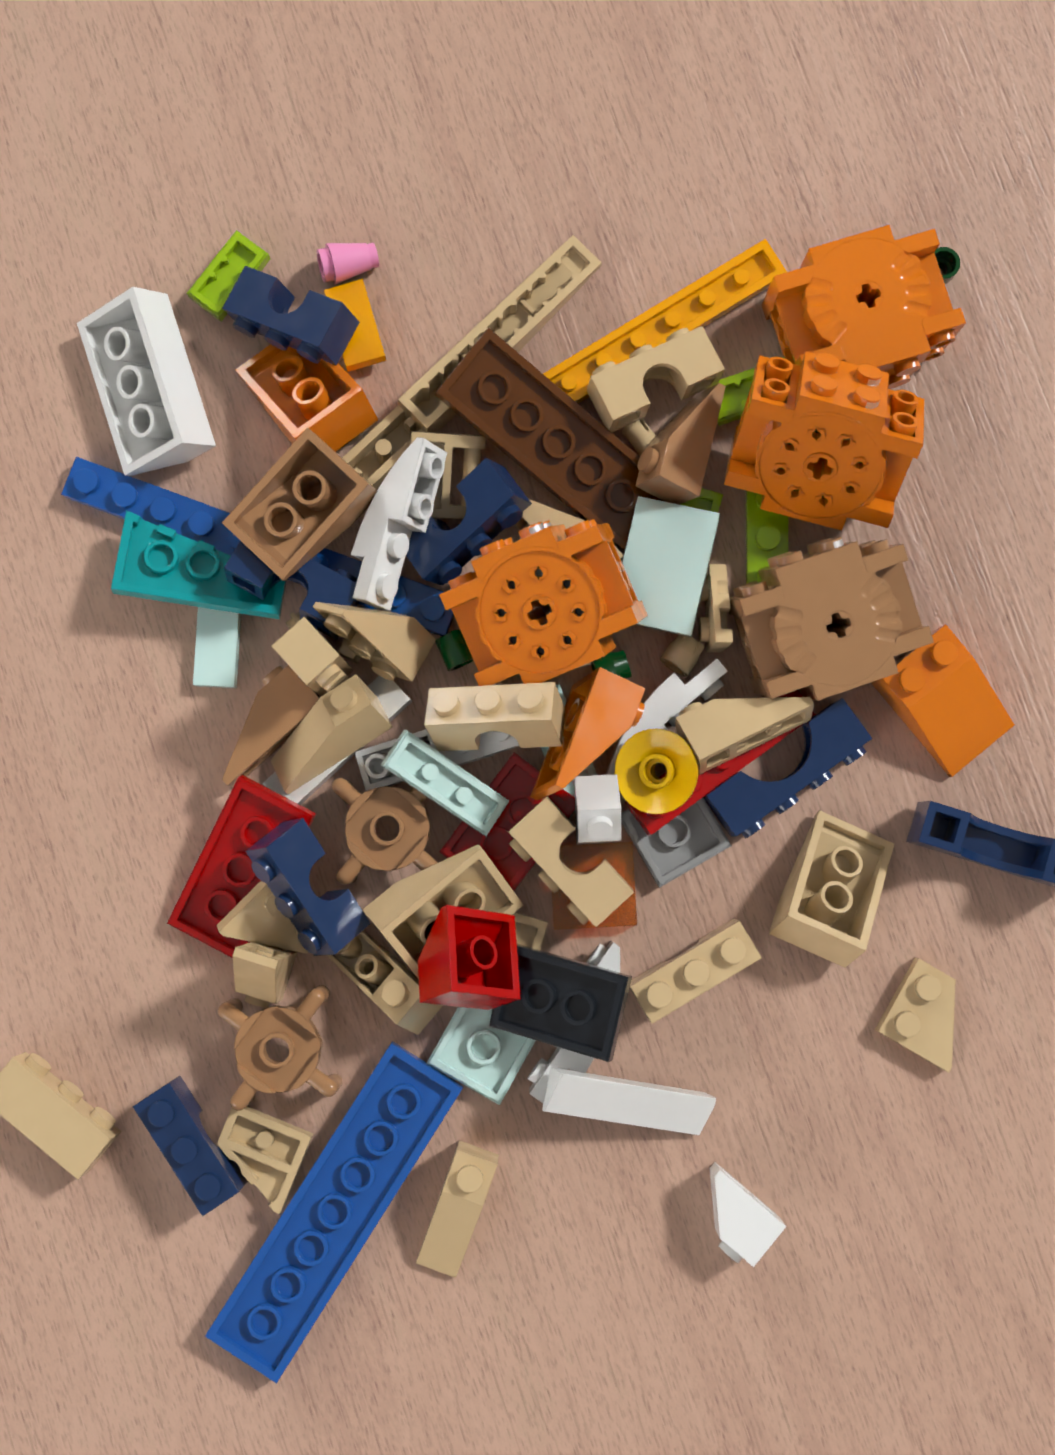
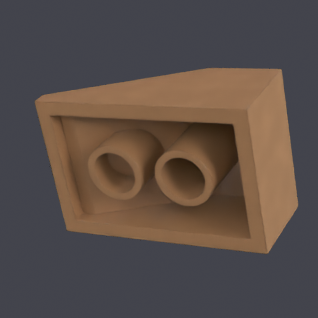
(300, 505)

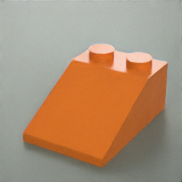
(307, 395)
(946, 701)
(595, 717)

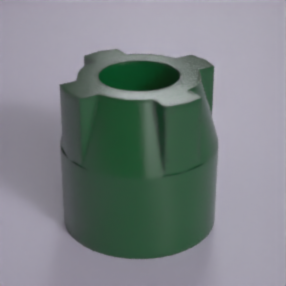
(948, 261)
(454, 650)
(613, 662)

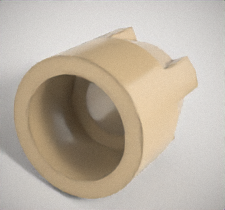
(682, 655)

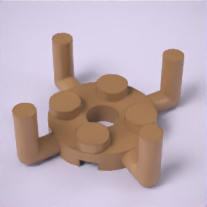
(361, 834)
(300, 1034)

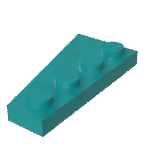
(174, 569)

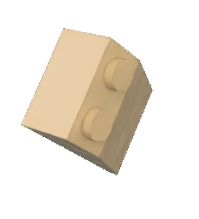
(833, 890)
(411, 905)

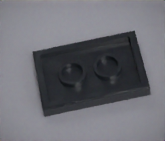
(566, 1004)

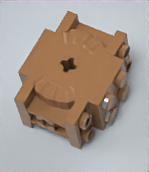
(827, 618)

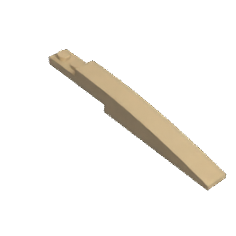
(513, 320)

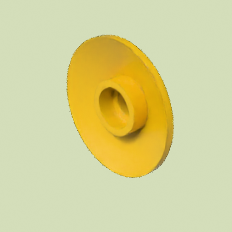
(637, 776)

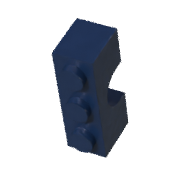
(316, 328)
(491, 506)
(320, 582)
(284, 864)
(199, 1164)

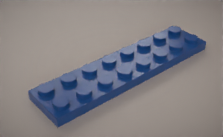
(334, 1212)

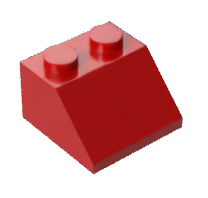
(470, 960)

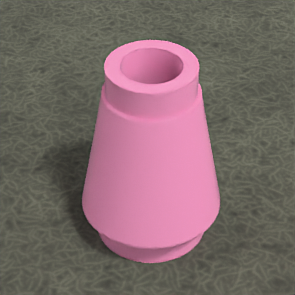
(346, 260)

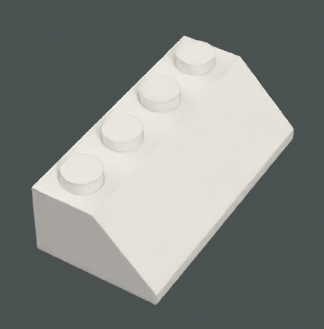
(145, 382)

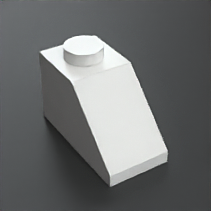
(597, 809)
(741, 1218)

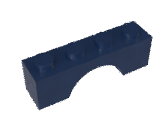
(828, 739)
(983, 842)

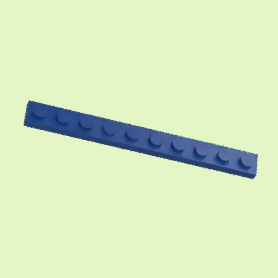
(116, 493)

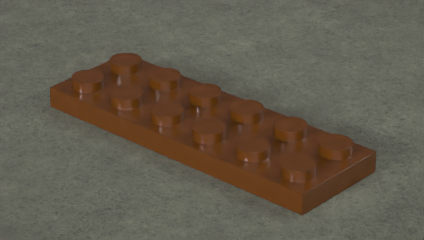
(546, 434)

